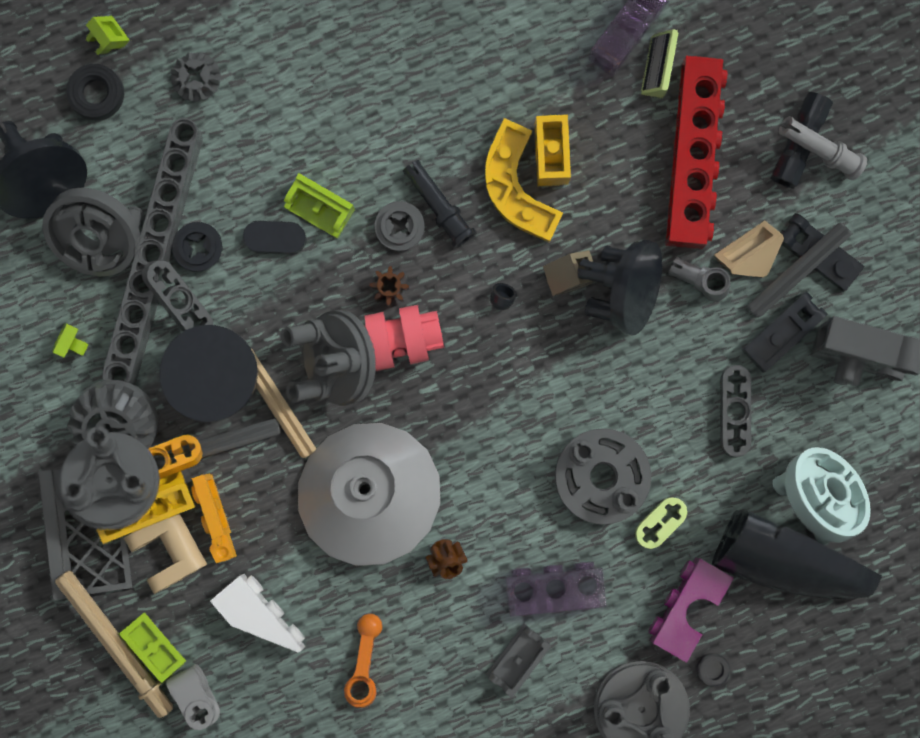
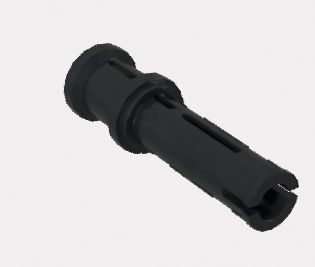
(447, 215)

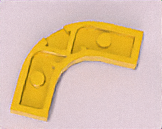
(505, 189)

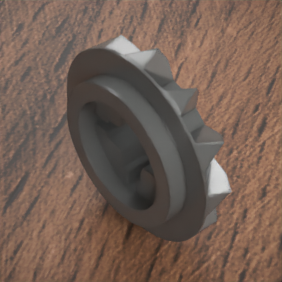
(195, 90)
(398, 211)

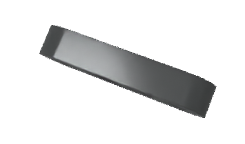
(170, 276)
(728, 387)

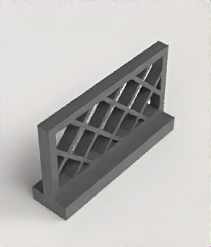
(58, 541)

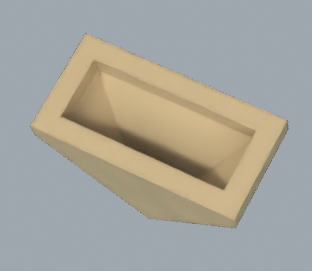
(752, 252)

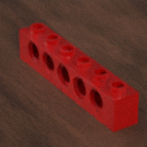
(695, 73)

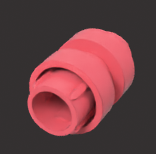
(409, 335)

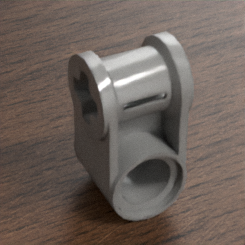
(193, 694)

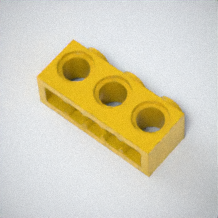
(171, 500)

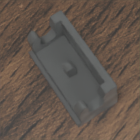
(518, 660)

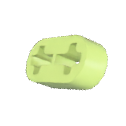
(666, 528)

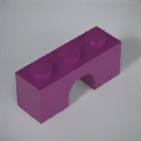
(699, 582)

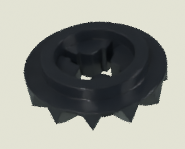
(195, 232)

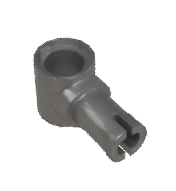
(700, 277)

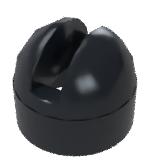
(502, 296)

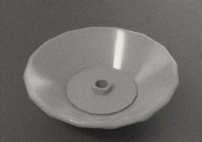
(387, 518)

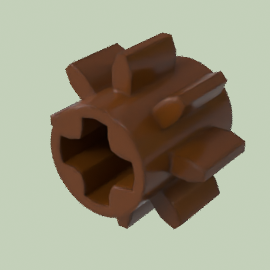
(390, 277)
(446, 559)

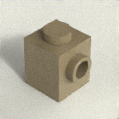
(563, 273)

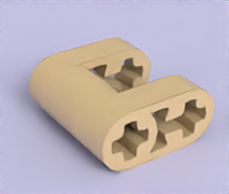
(178, 544)

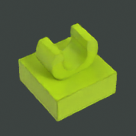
(107, 33)
(66, 340)

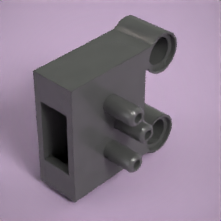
(865, 349)

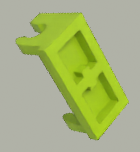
(318, 206)
(152, 648)

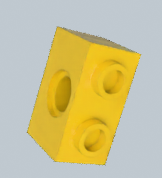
(552, 150)

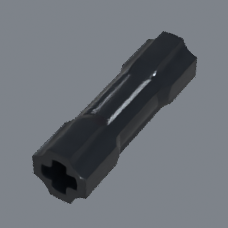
(794, 157)

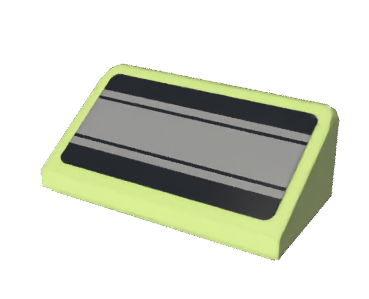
(659, 63)

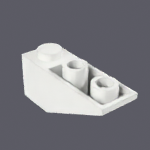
(249, 611)

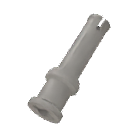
(833, 153)

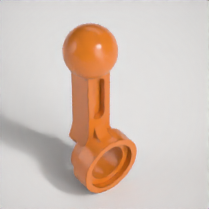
(369, 628)

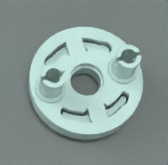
(824, 512)

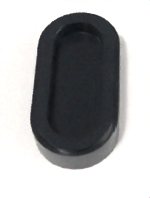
(274, 237)

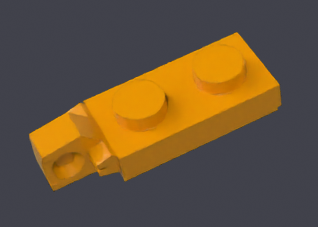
(214, 517)

